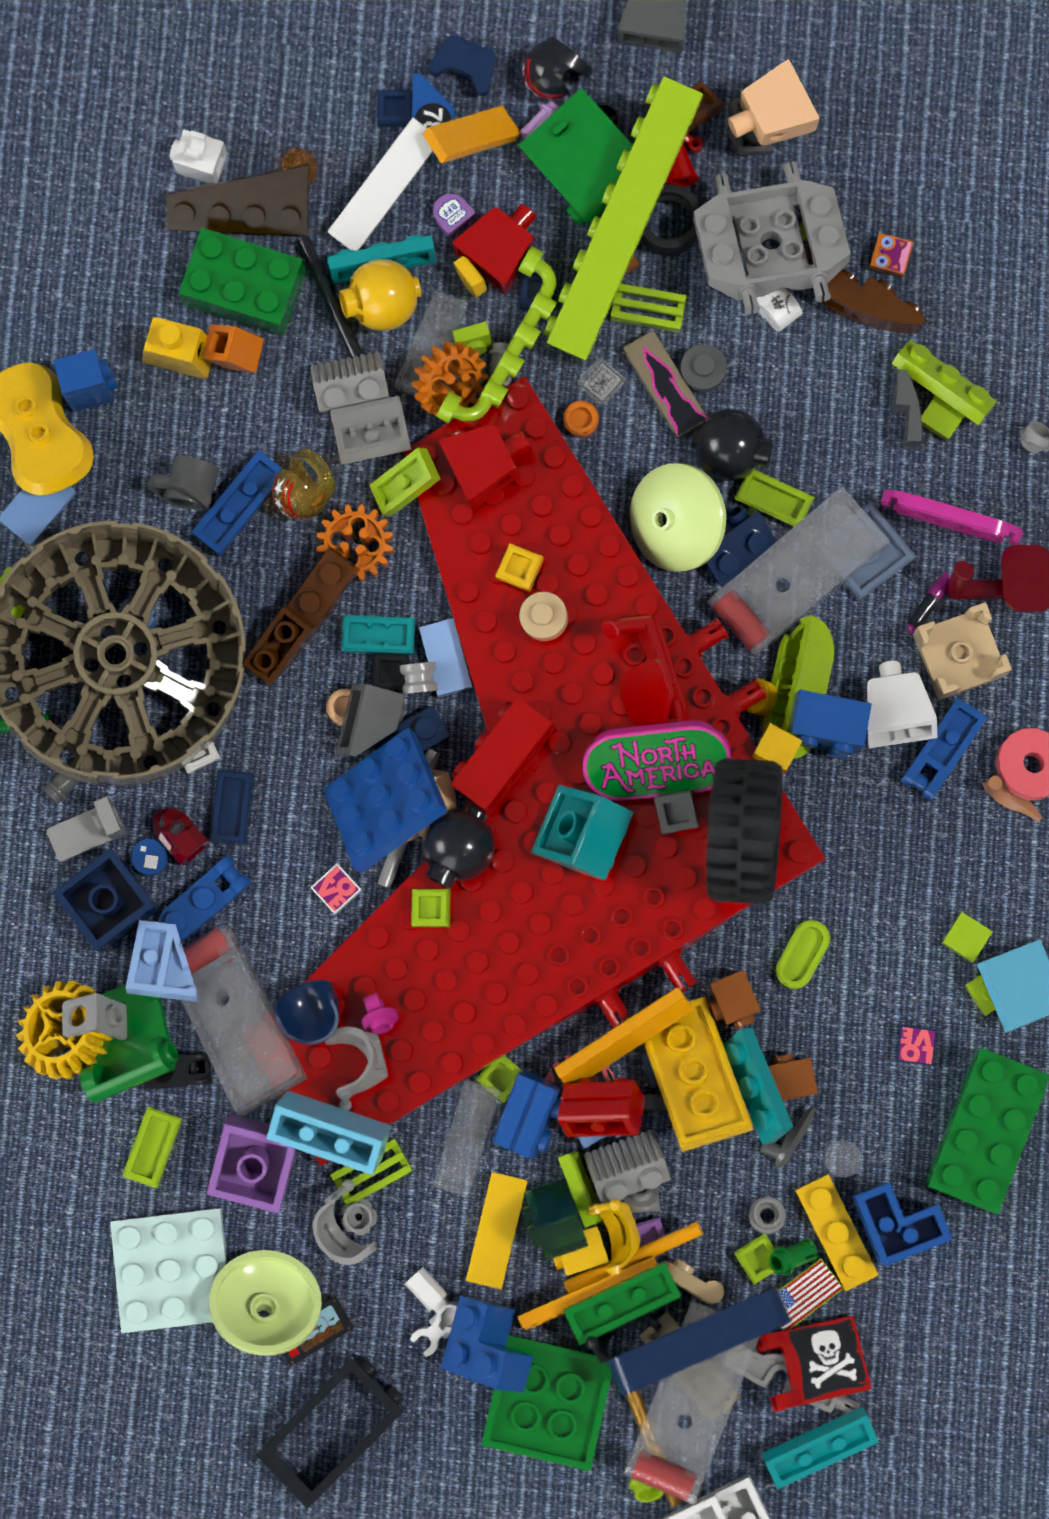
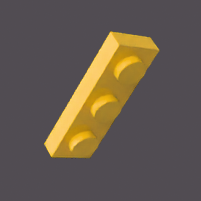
(836, 1232)

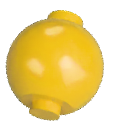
(381, 295)

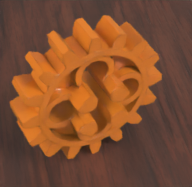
(464, 365)
(370, 533)

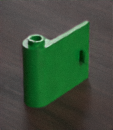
(581, 158)
(138, 1058)

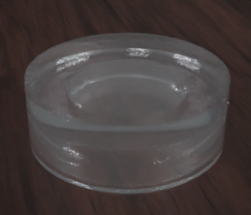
(842, 1158)

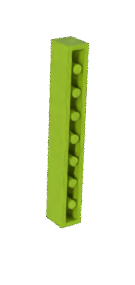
(624, 218)

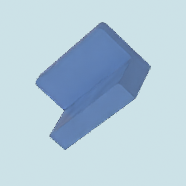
(32, 514)

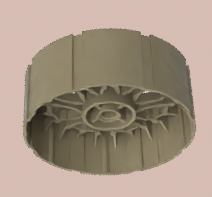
(138, 551)

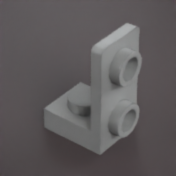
(86, 830)

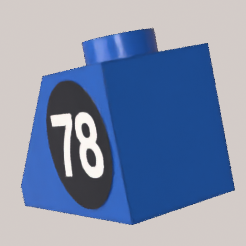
(428, 104)

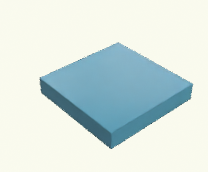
(1018, 984)

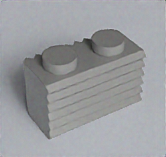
(349, 381)
(627, 1167)

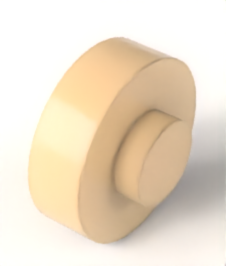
(543, 616)

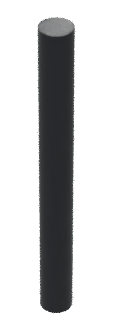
(329, 296)

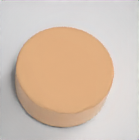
(337, 705)

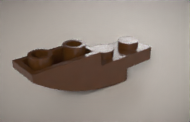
(872, 303)
(301, 617)

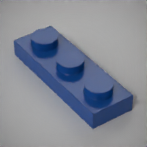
(237, 504)

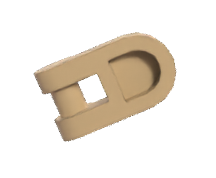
(707, 1292)

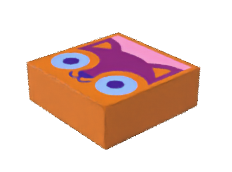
(891, 255)

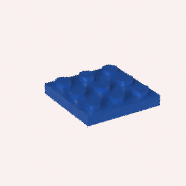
(385, 800)

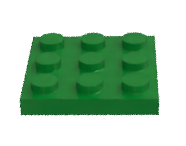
(559, 1408)

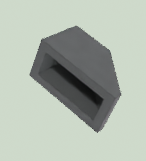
(369, 718)

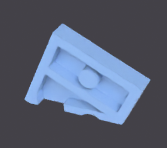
(160, 964)

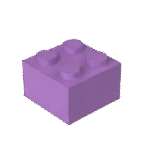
(250, 1166)

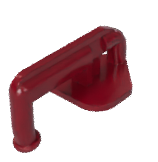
(1022, 584)

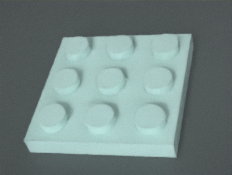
(167, 1268)

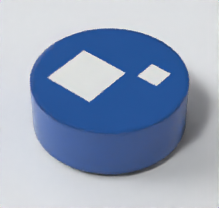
(150, 857)

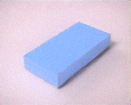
(444, 649)

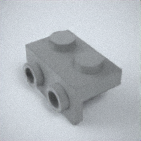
(370, 430)

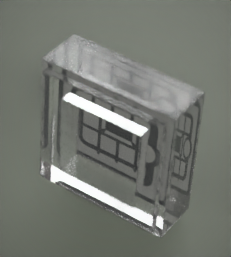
(601, 382)

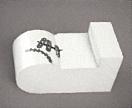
(779, 308)

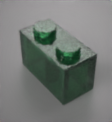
(553, 1220)

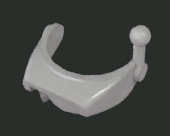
(376, 1069)
(332, 1239)

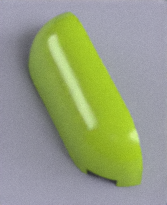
(801, 663)

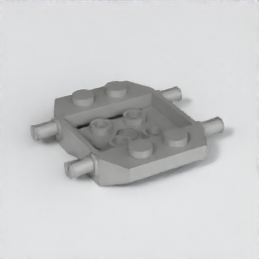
(771, 215)

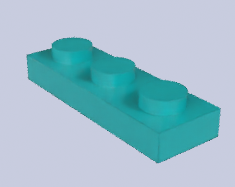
(410, 253)
(757, 1086)
(820, 1448)

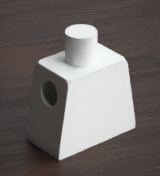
(899, 708)

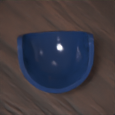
(308, 1012)

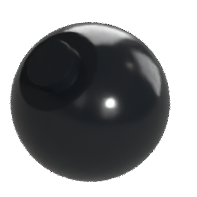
(731, 445)
(458, 846)

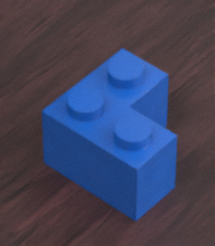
(829, 723)
(895, 1234)
(479, 1347)

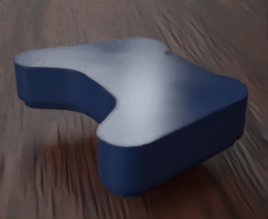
(467, 60)

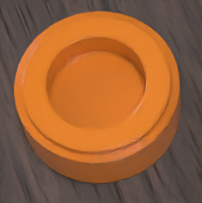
(581, 419)

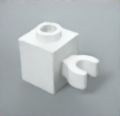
(198, 156)

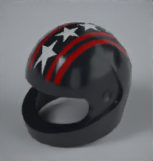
(546, 66)

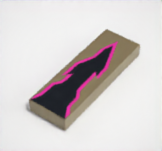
(665, 384)

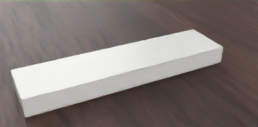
(382, 187)

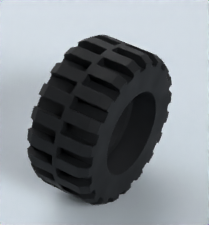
(744, 831)

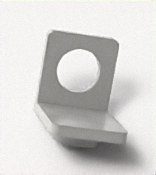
(101, 1016)

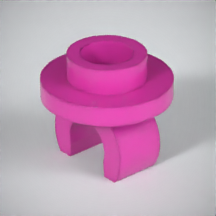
(379, 1018)

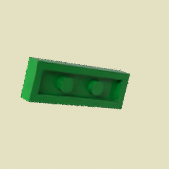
(622, 1302)

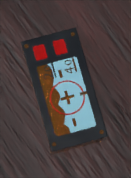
(331, 1325)

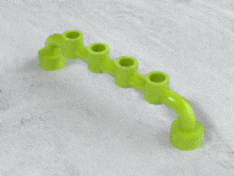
(510, 361)

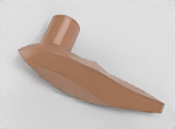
(999, 793)

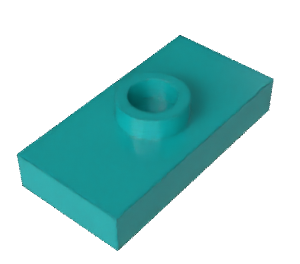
(378, 634)

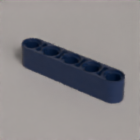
(699, 1341)

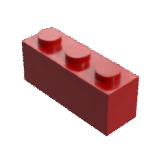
(502, 755)

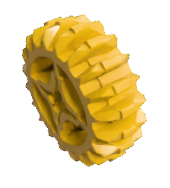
(44, 1037)

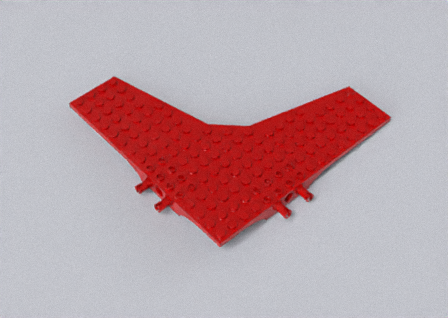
(527, 933)

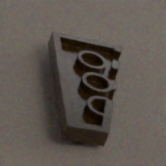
(252, 204)

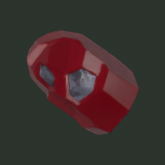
(179, 835)

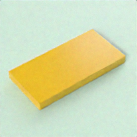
(697, 1080)

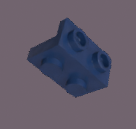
(743, 542)

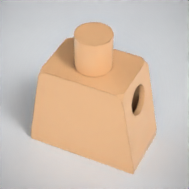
(775, 107)

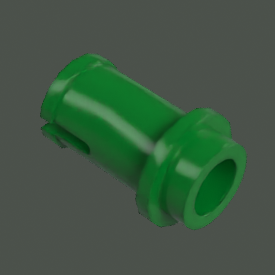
(784, 1259)

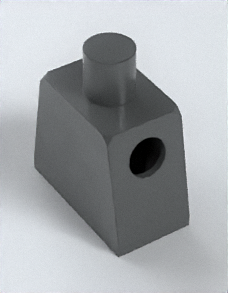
(654, 24)

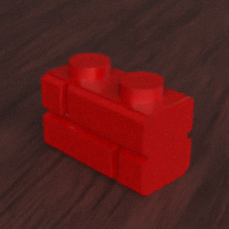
(601, 1108)

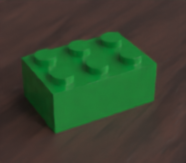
(242, 282)

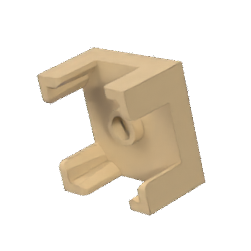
(961, 652)

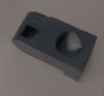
(189, 1071)

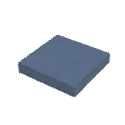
(885, 563)

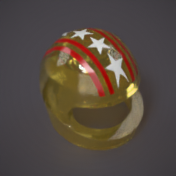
(295, 490)

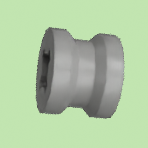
(418, 677)

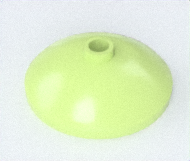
(693, 516)
(267, 1283)

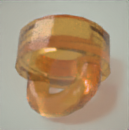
(299, 156)

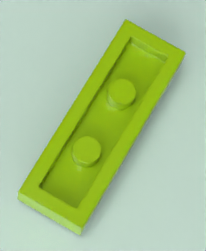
(944, 382)

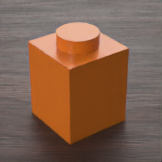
(233, 348)

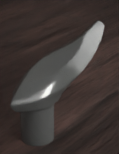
(793, 1138)

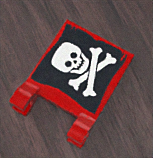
(819, 1361)

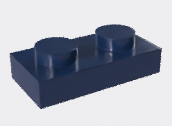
(427, 727)

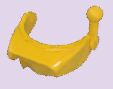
(622, 1232)

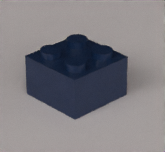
(105, 900)

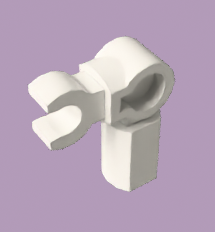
(432, 1297)

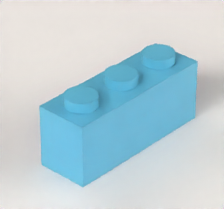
(329, 1132)

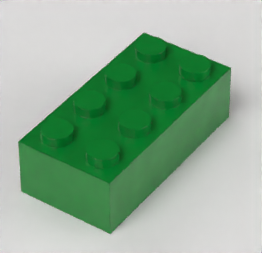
(987, 1130)

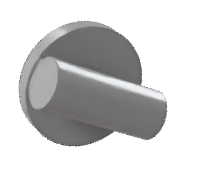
(643, 1201)

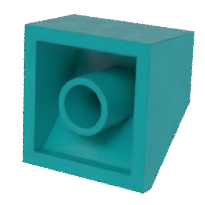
(582, 832)

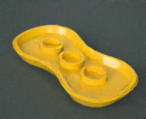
(43, 444)

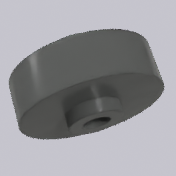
(703, 368)

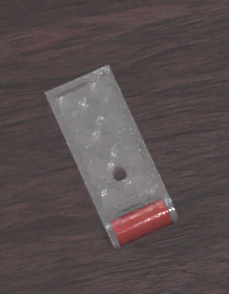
(811, 557)
(243, 1035)
(679, 1457)

